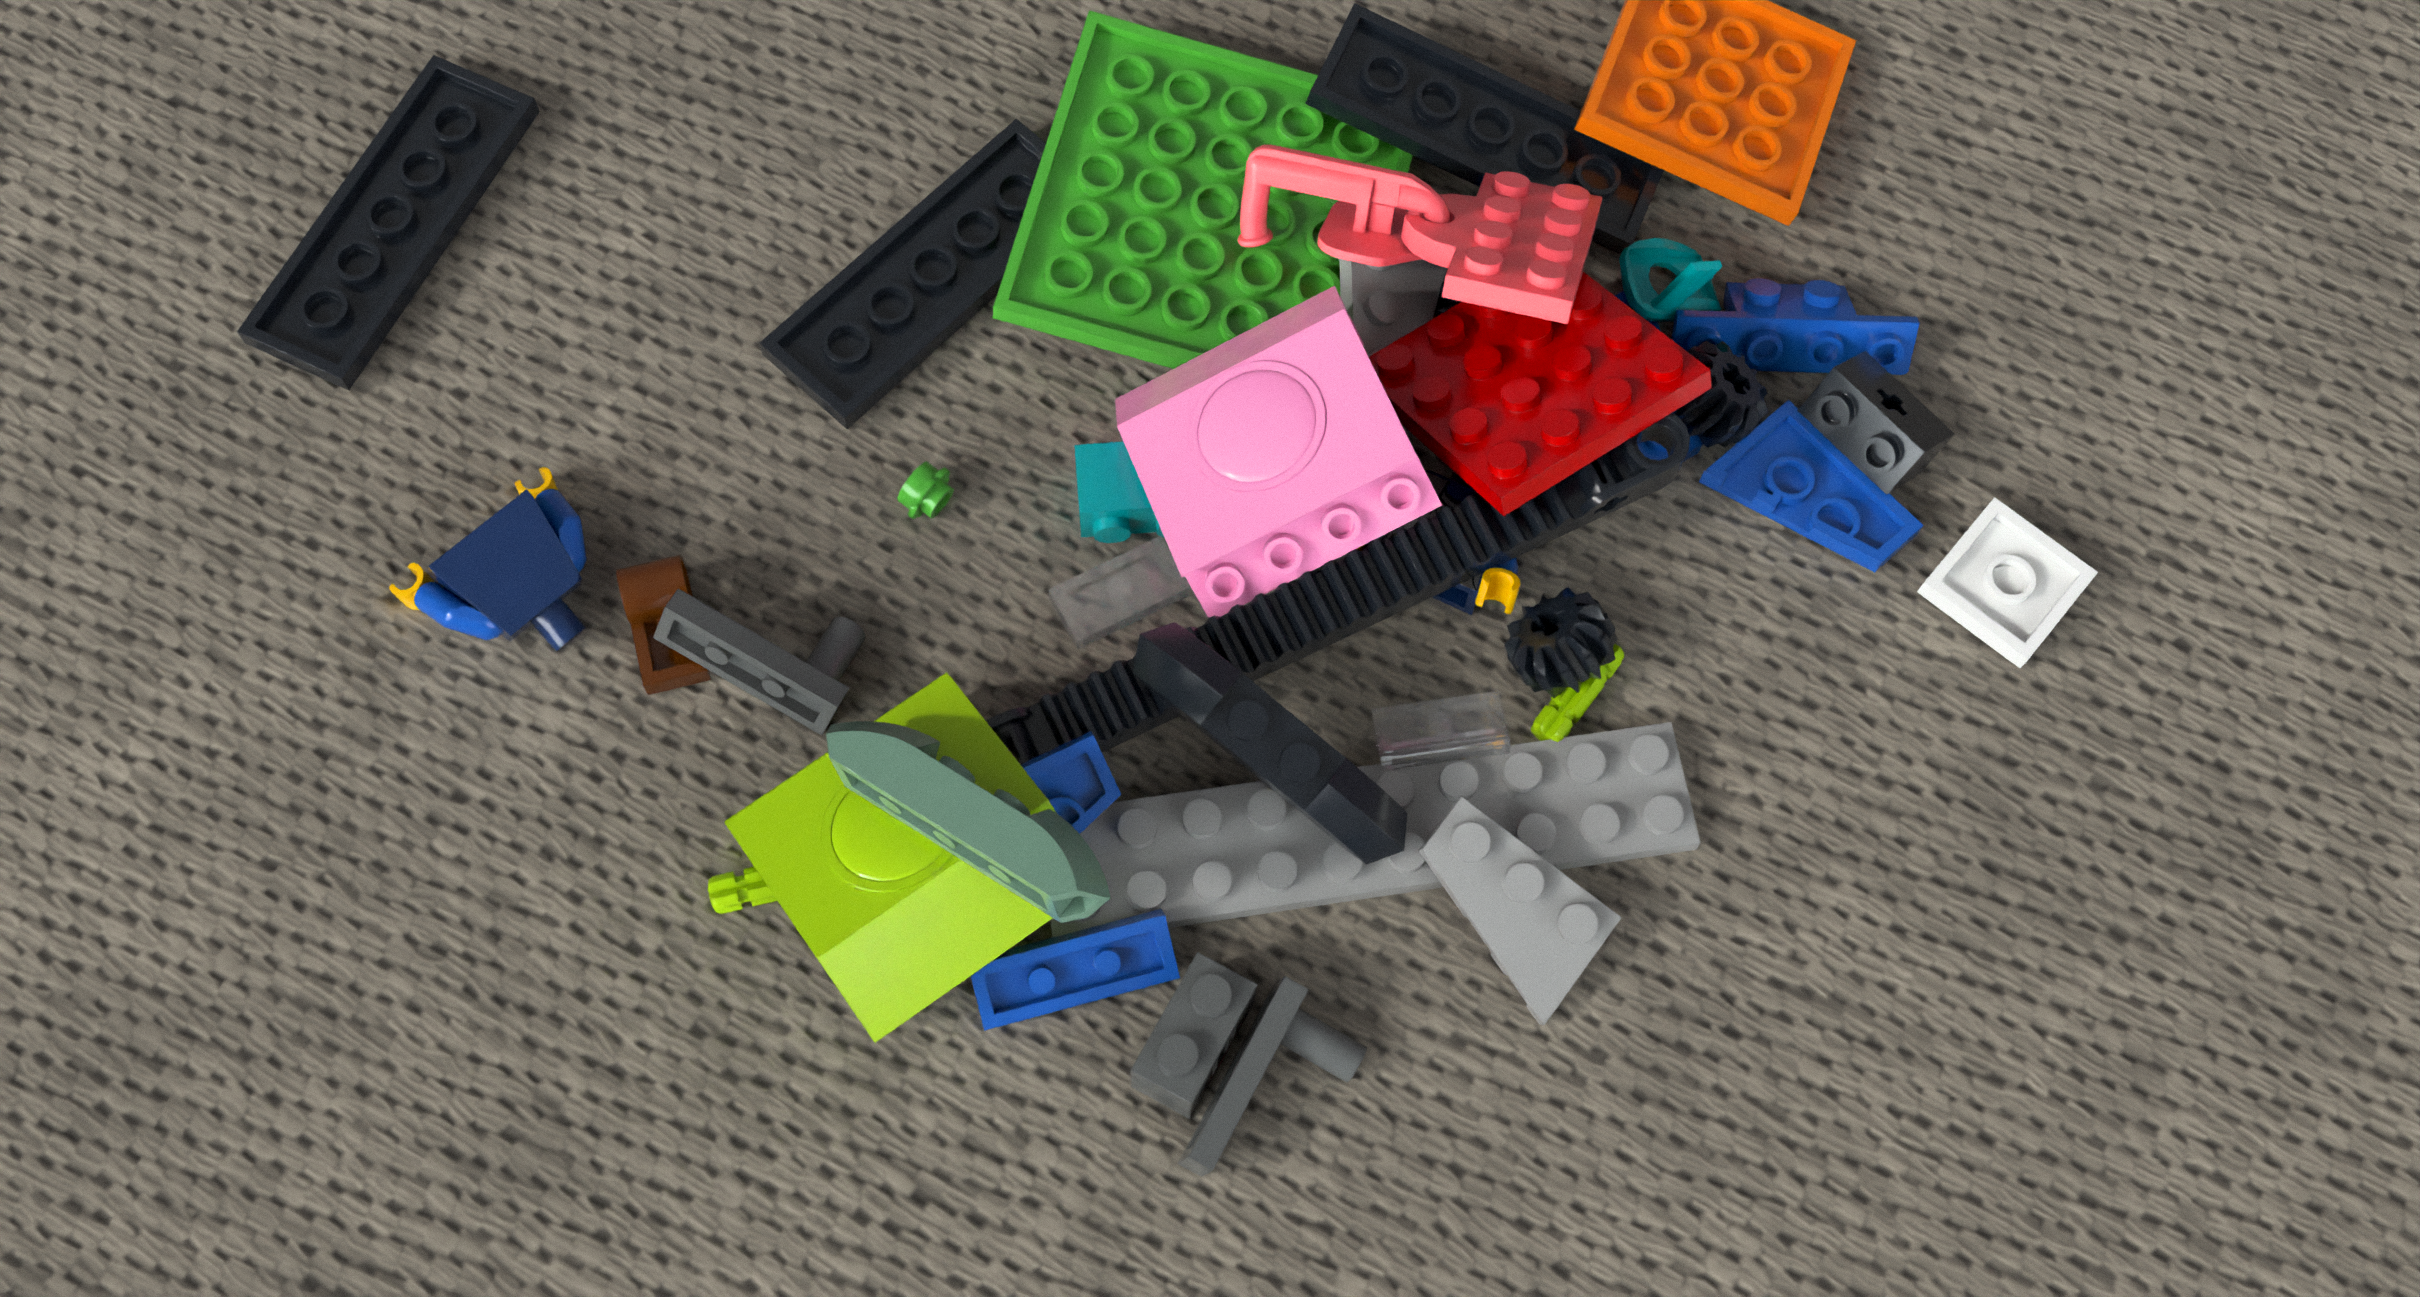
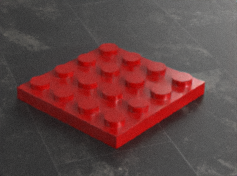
(1534, 398)

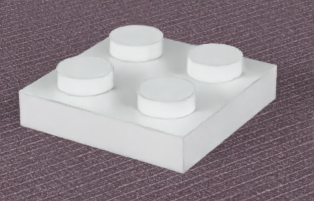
(2007, 582)

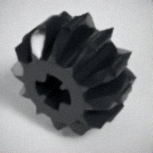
(1731, 405)
(1561, 642)

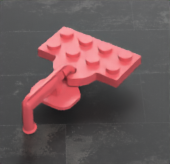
(1504, 249)

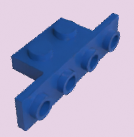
(1798, 328)

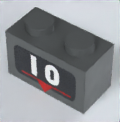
(1193, 1035)

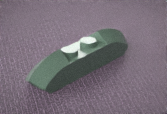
(995, 834)

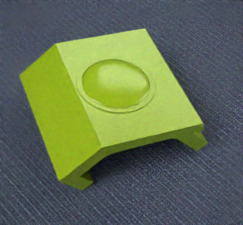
(873, 896)

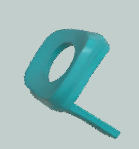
(1688, 291)

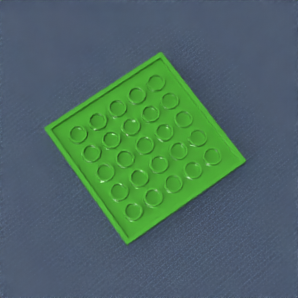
(1144, 193)

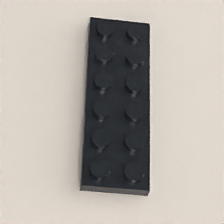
(1474, 120)
(389, 222)
(911, 283)

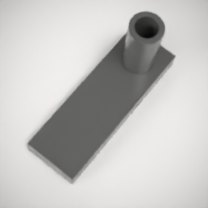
(797, 688)
(1275, 1024)

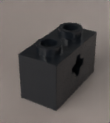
(1875, 422)

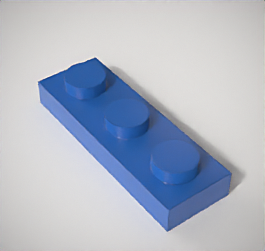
(1075, 969)

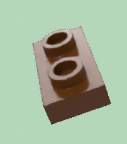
(644, 594)

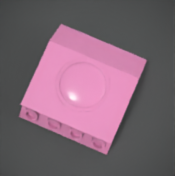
(1272, 454)

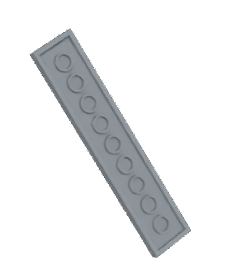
(1255, 854)

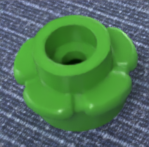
(926, 491)

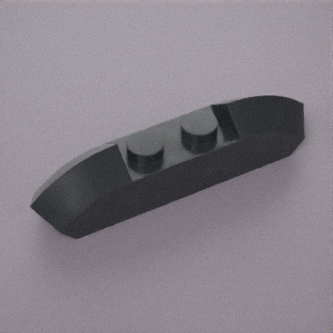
(1271, 742)

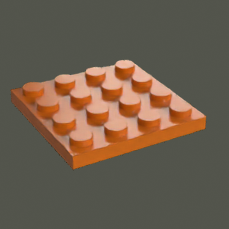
(1720, 96)

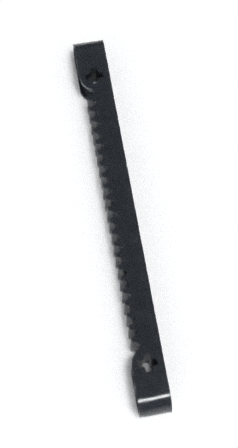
(1354, 593)

